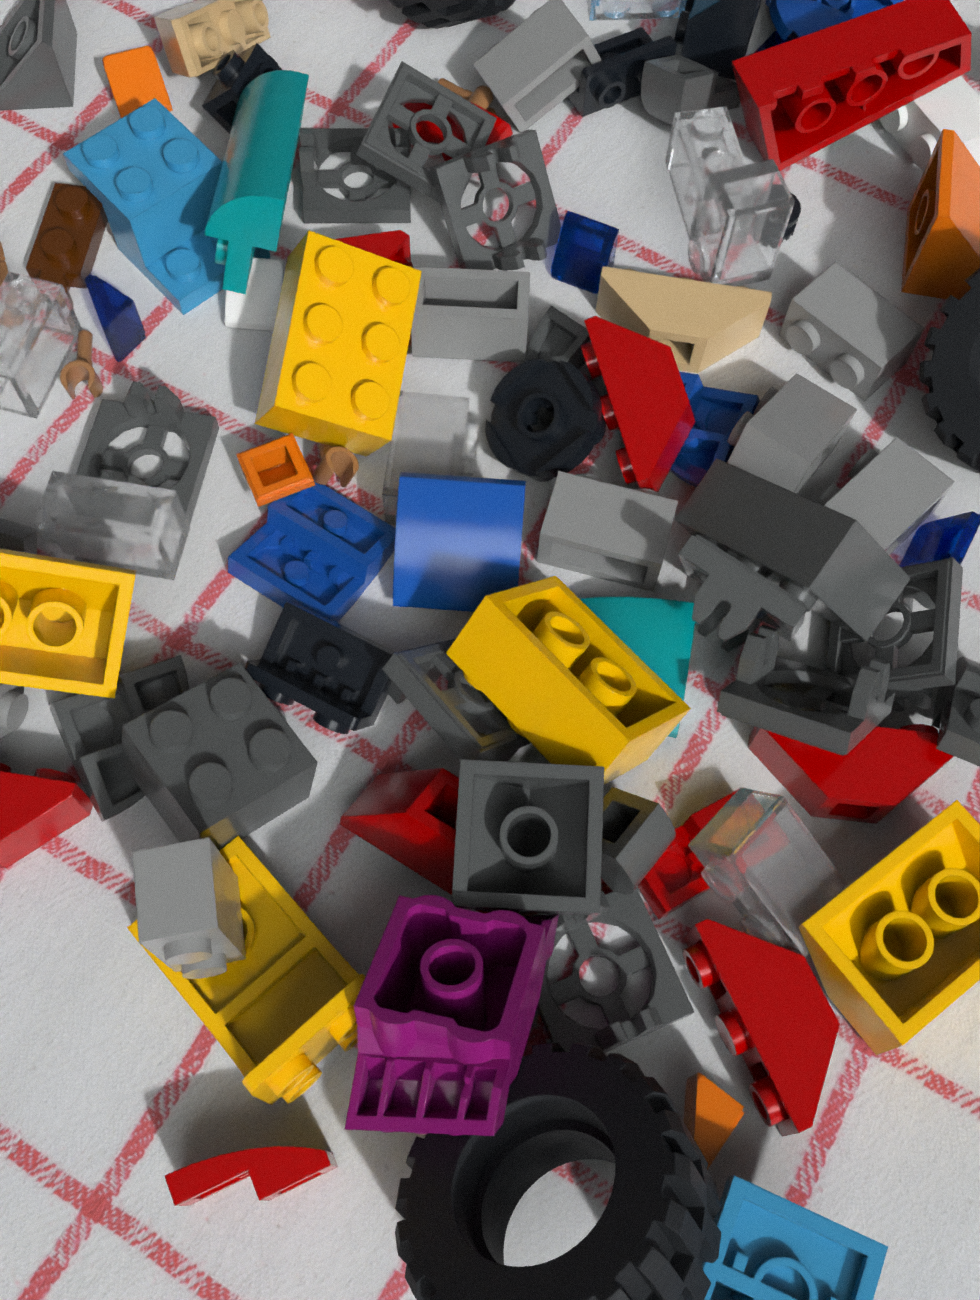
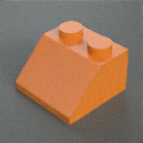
(943, 223)

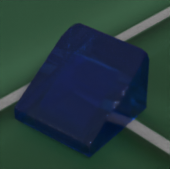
(582, 251)
(117, 317)
(942, 539)

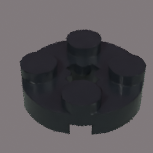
(570, 436)

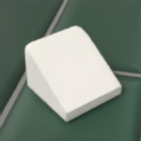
(260, 304)

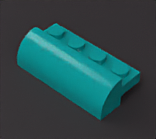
(256, 173)

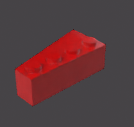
(848, 76)

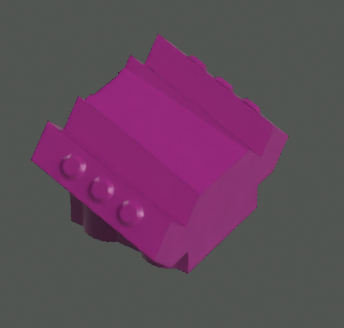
(446, 1017)

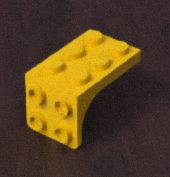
(284, 1000)

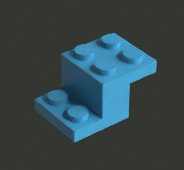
(157, 200)
(787, 1251)

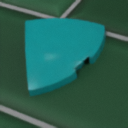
(655, 631)

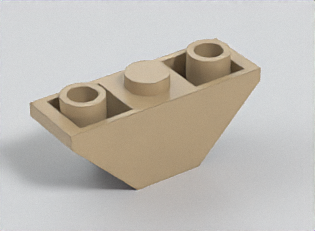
(206, 30)
(690, 316)

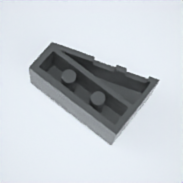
(797, 546)

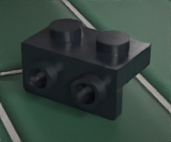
(620, 70)
(323, 669)

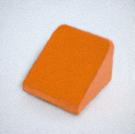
(135, 79)
(275, 470)
(709, 1115)

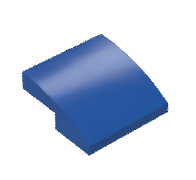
(456, 540)
(314, 552)

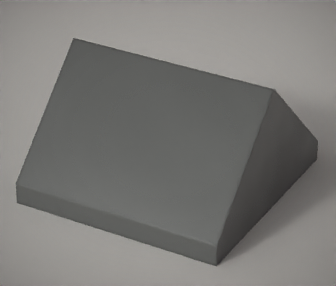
(37, 56)
(529, 838)

